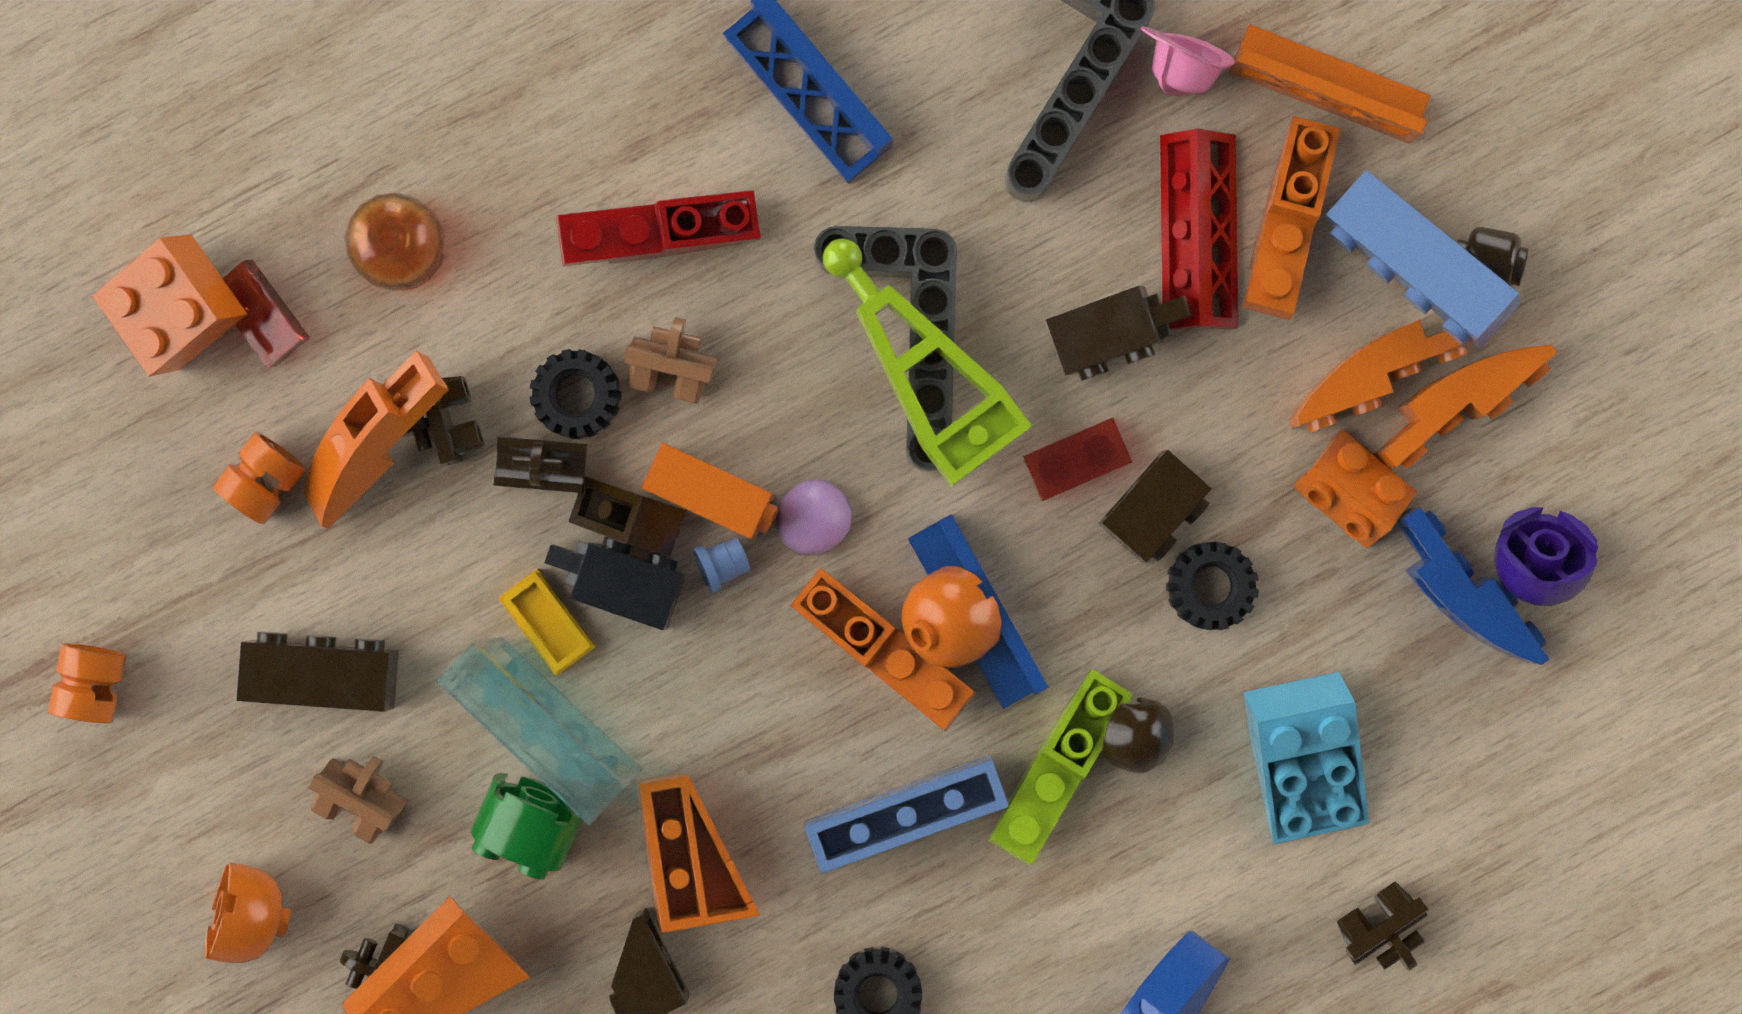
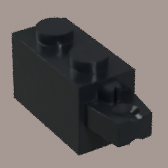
(621, 582)

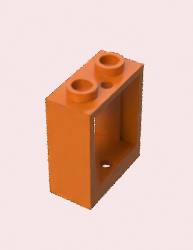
(710, 492)

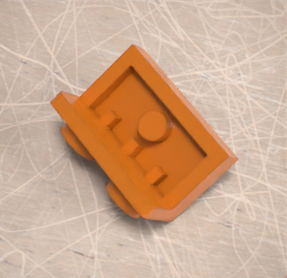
(1355, 489)

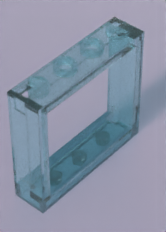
(540, 727)

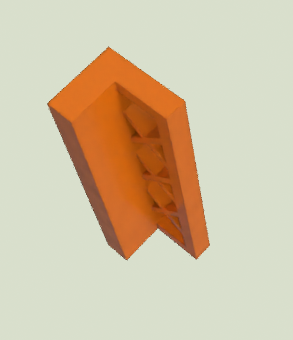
(1331, 84)

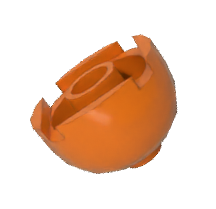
(950, 618)
(245, 915)

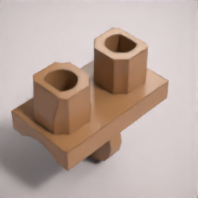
(673, 354)
(359, 792)

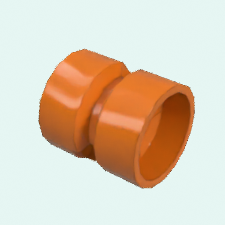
(242, 484)
(86, 683)

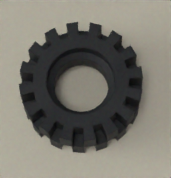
(546, 387)
(1241, 592)
(883, 964)

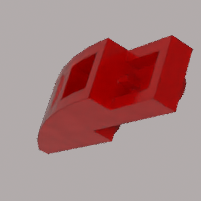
(658, 229)

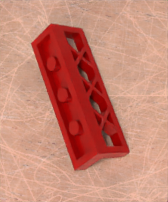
(1192, 228)

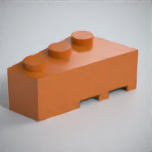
(687, 860)
(439, 969)

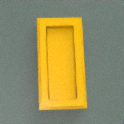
(547, 622)

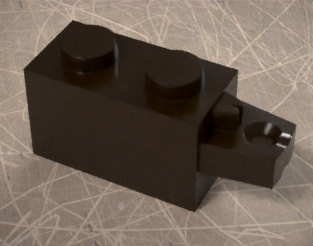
(1114, 328)

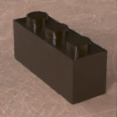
(317, 673)

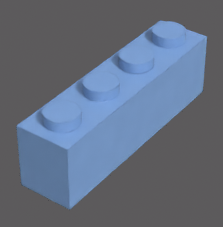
(1422, 260)
(905, 814)

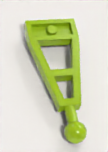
(974, 435)

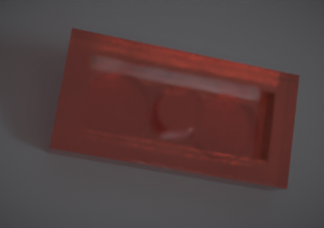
(269, 322)
(1077, 459)

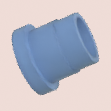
(721, 563)

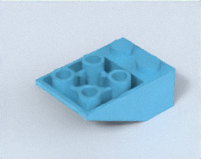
(1307, 756)

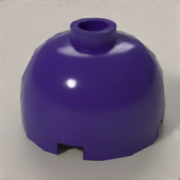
(1545, 556)

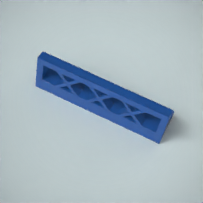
(824, 78)
(1007, 664)

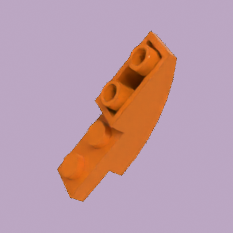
(1290, 217)
(1364, 378)
(1476, 388)
(359, 438)
(882, 649)

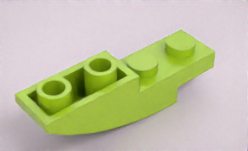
(1058, 768)

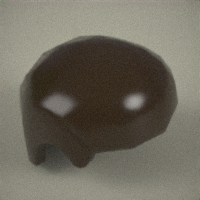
(1139, 736)

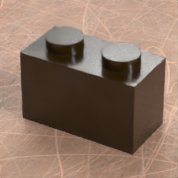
(1156, 507)

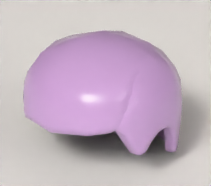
(813, 517)

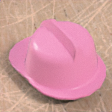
(1186, 63)

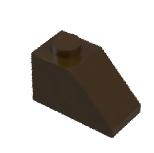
(627, 517)
(646, 973)

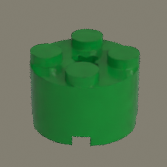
(525, 826)

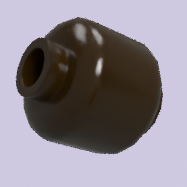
(1499, 252)

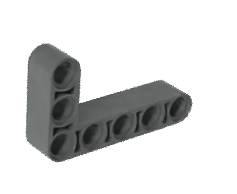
(1085, 70)
(923, 279)

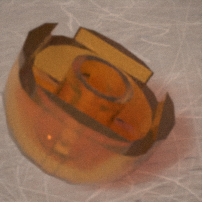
(395, 241)

